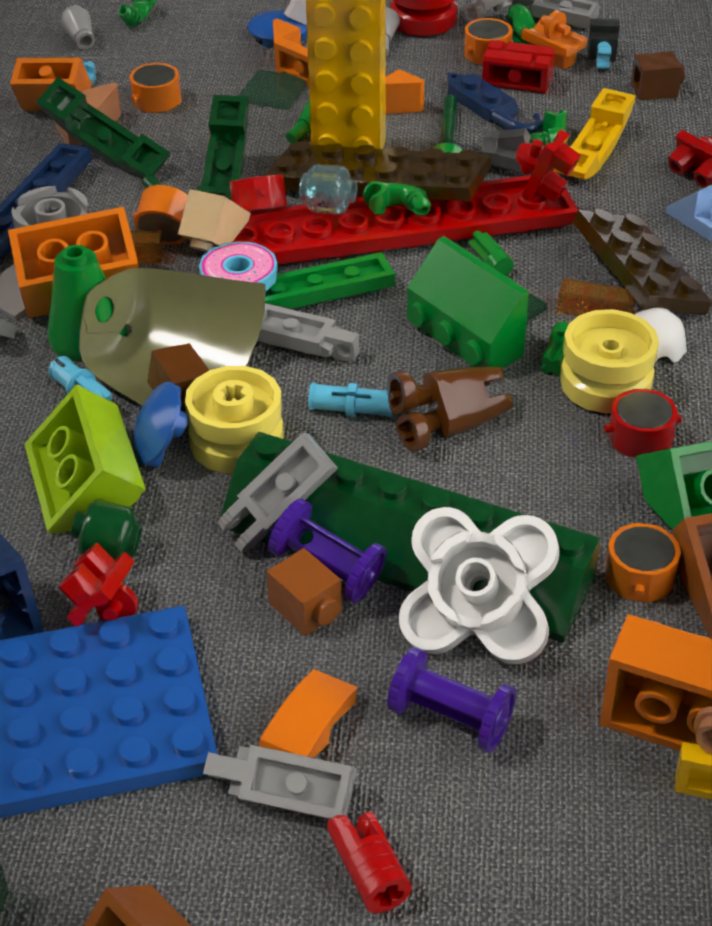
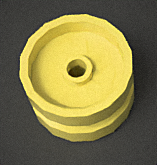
(607, 356)
(227, 412)

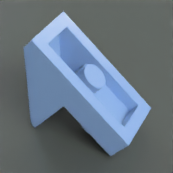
(695, 212)

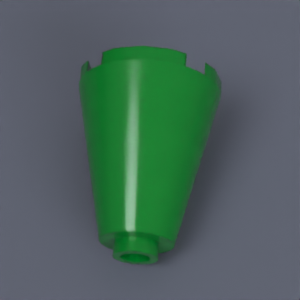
(73, 277)

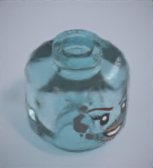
(327, 189)

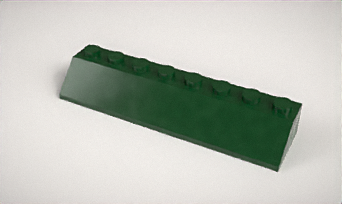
(383, 508)

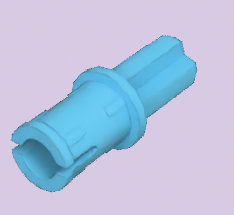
(72, 375)

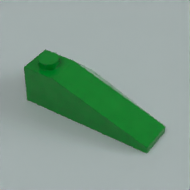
(678, 481)

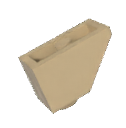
(211, 220)

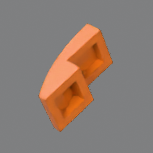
(308, 715)

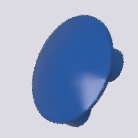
(262, 26)
(157, 424)

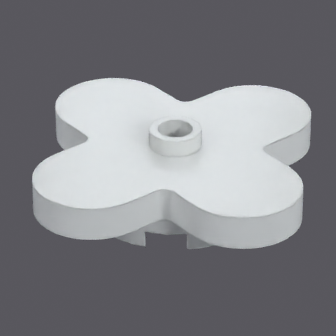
(458, 556)

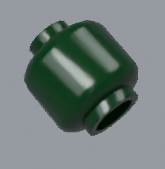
(110, 526)

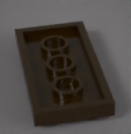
(642, 262)

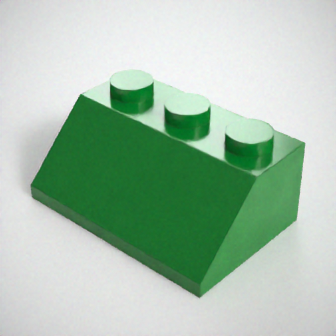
(468, 306)

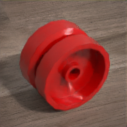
(425, 16)

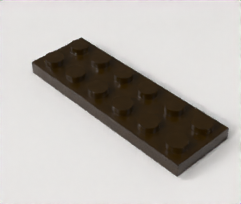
(436, 172)

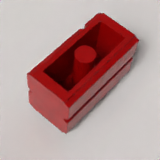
(518, 66)

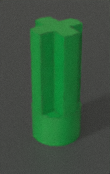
(491, 252)
(554, 353)

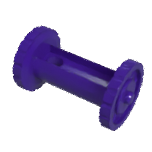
(343, 559)
(452, 699)

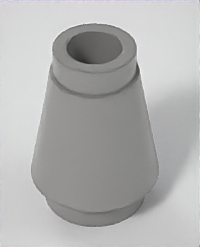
(78, 25)

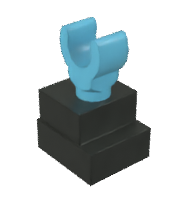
(603, 41)

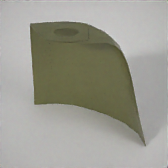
(164, 311)

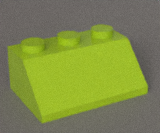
(82, 457)

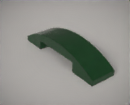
(99, 132)
(226, 144)

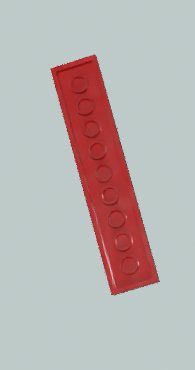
(495, 208)

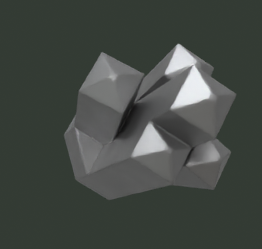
(503, 147)

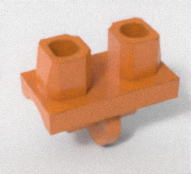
(554, 32)

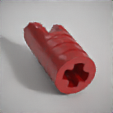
(370, 862)

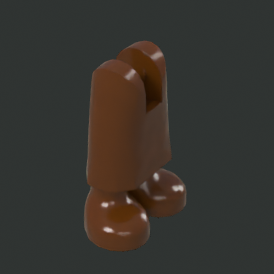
(460, 400)

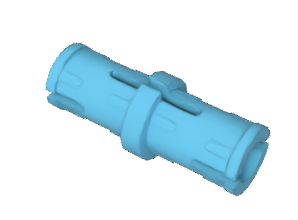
(349, 399)

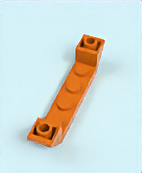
(403, 89)

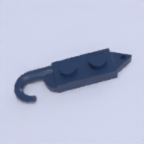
(489, 102)

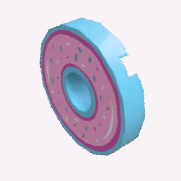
(254, 260)

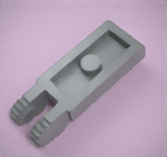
(288, 478)

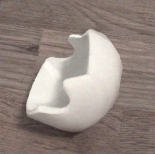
(669, 332)

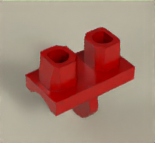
(693, 153)
(542, 163)
(98, 584)

